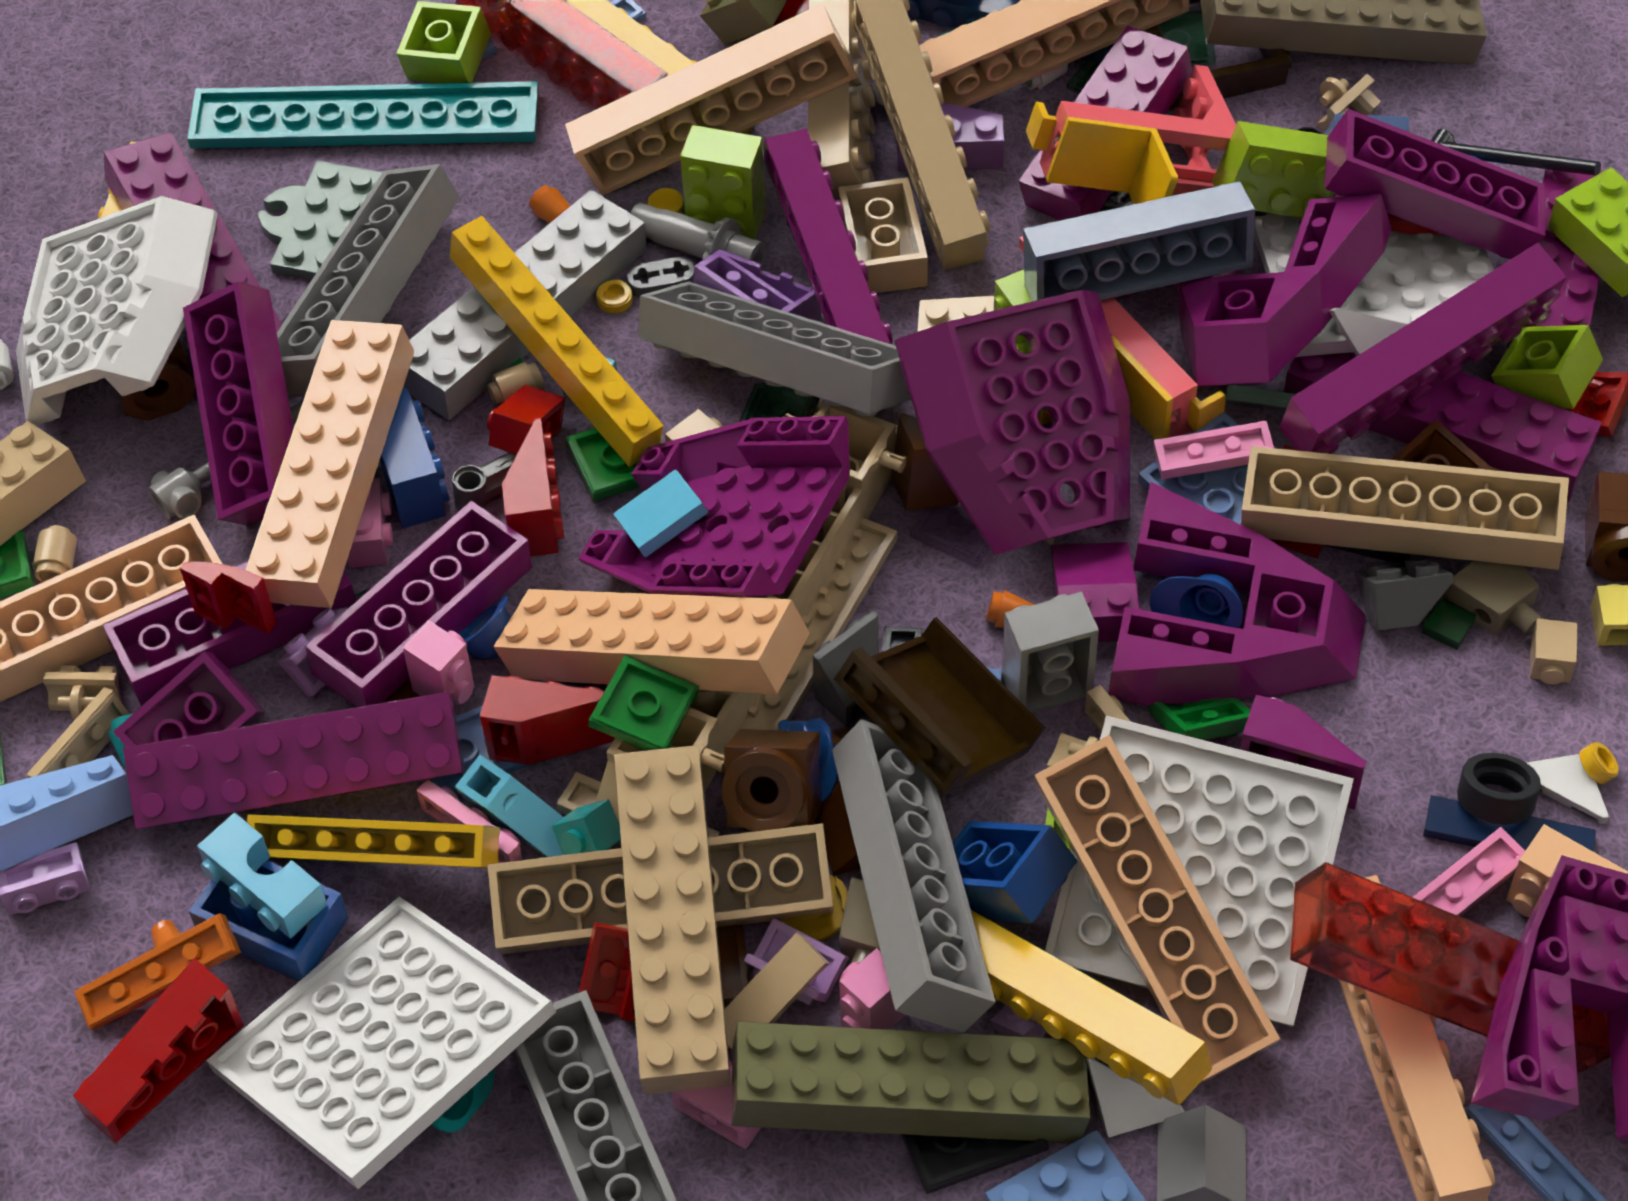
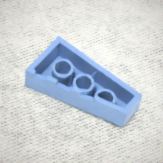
(60, 808)

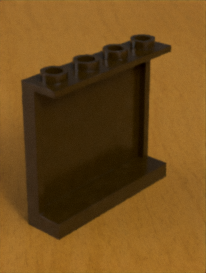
(941, 706)

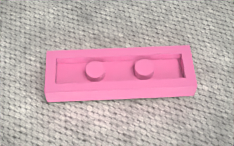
(1210, 449)
(445, 807)
(1474, 874)

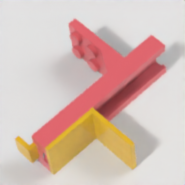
(1126, 147)
(1158, 388)

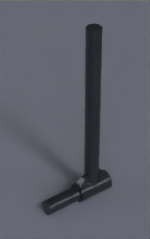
(1519, 158)

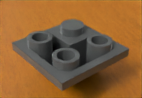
(1401, 593)
(831, 657)

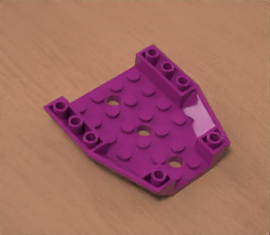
(982, 427)
(765, 502)

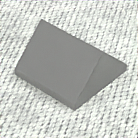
(1201, 1157)

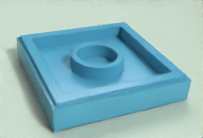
(660, 513)

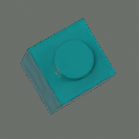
(588, 829)

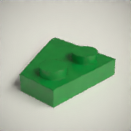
(1204, 718)

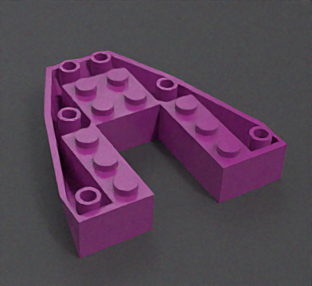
(1257, 323)
(1295, 626)
(1566, 956)

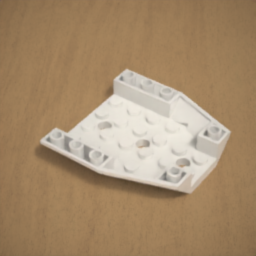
(111, 301)

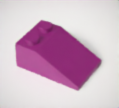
(1103, 576)
(195, 702)
(1293, 736)

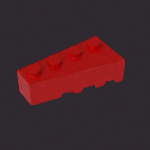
(160, 1051)

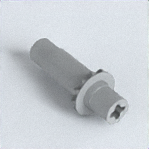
(697, 236)

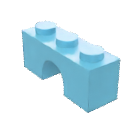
(282, 899)

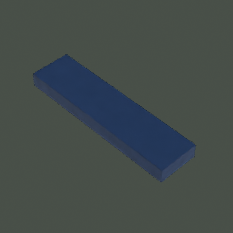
(1451, 823)

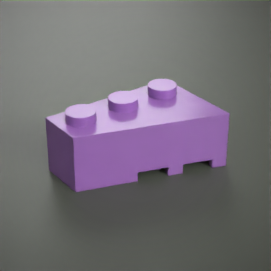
(977, 133)
(747, 280)

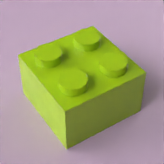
(443, 43)
(1550, 364)

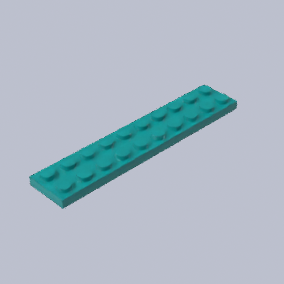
(364, 115)

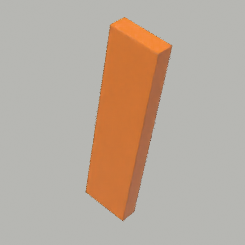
(154, 971)

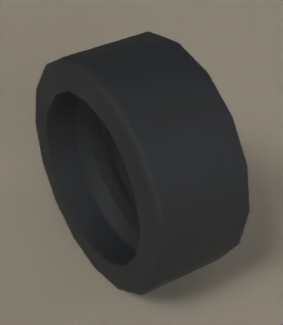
(1493, 805)

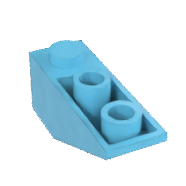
(510, 805)

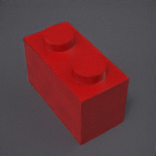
(515, 416)

